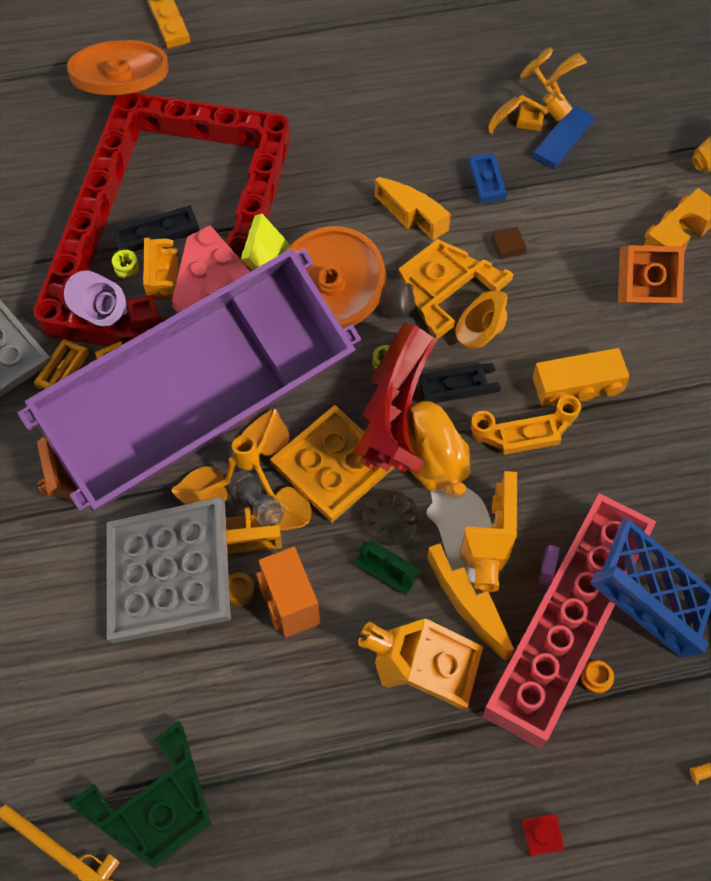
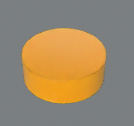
(241, 588)

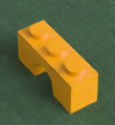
(691, 214)

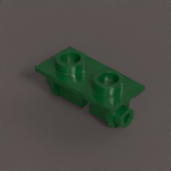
(387, 566)

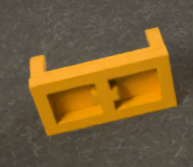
(160, 268)

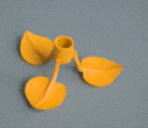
(554, 101)
(263, 436)

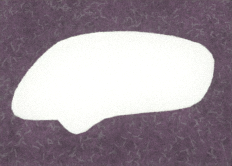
(451, 517)

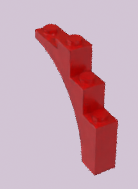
(396, 377)

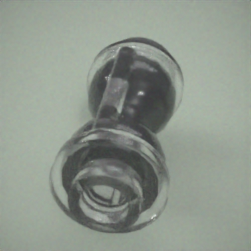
(247, 489)

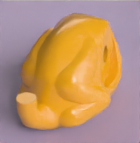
(440, 447)

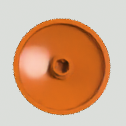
(118, 67)
(345, 271)

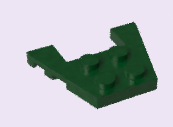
(160, 816)

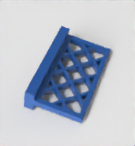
(649, 608)

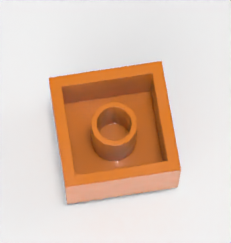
(651, 274)
(290, 594)

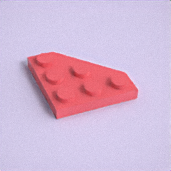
(205, 268)

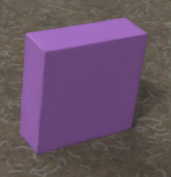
(548, 565)

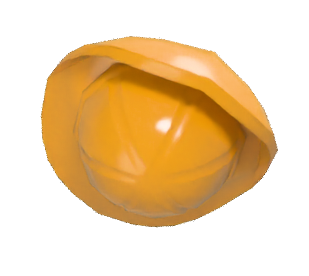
(482, 319)

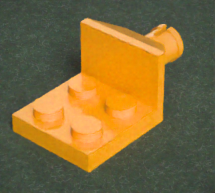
(490, 548)
(425, 659)

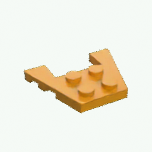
(441, 272)

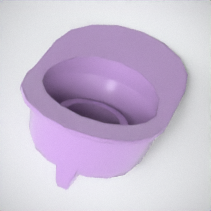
(95, 298)

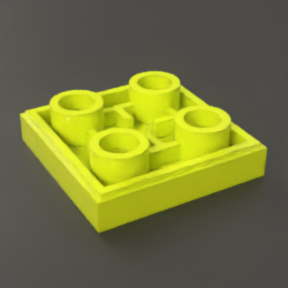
(262, 243)

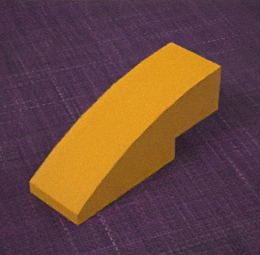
(412, 207)

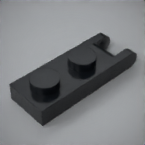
(458, 383)

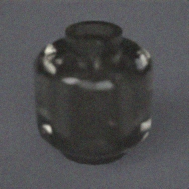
(397, 298)

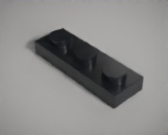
(167, 225)

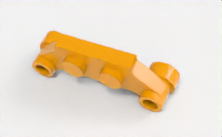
(526, 433)

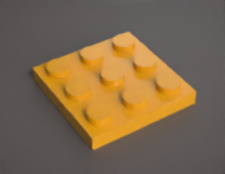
(324, 464)

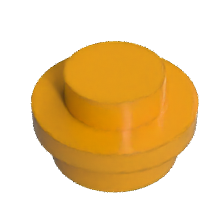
(597, 676)

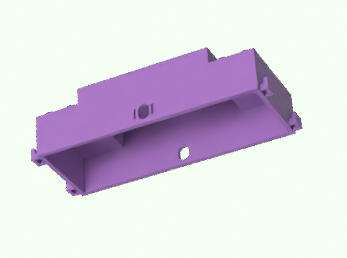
(189, 380)

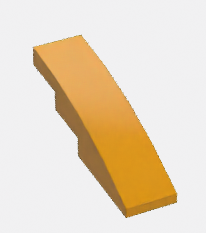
(475, 609)

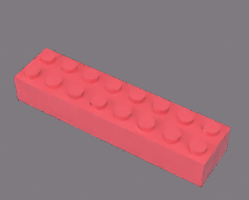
(562, 630)

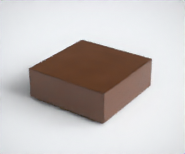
(508, 243)

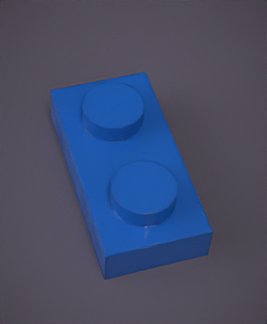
(487, 178)

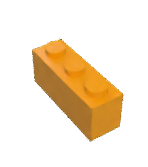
(581, 376)

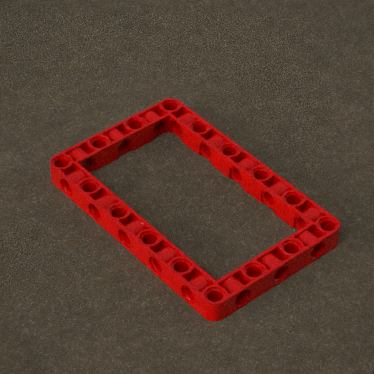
(104, 176)

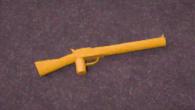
(56, 851)

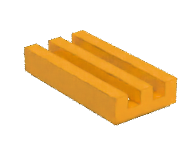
(69, 365)

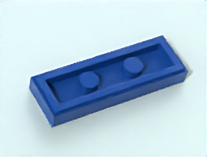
(563, 137)

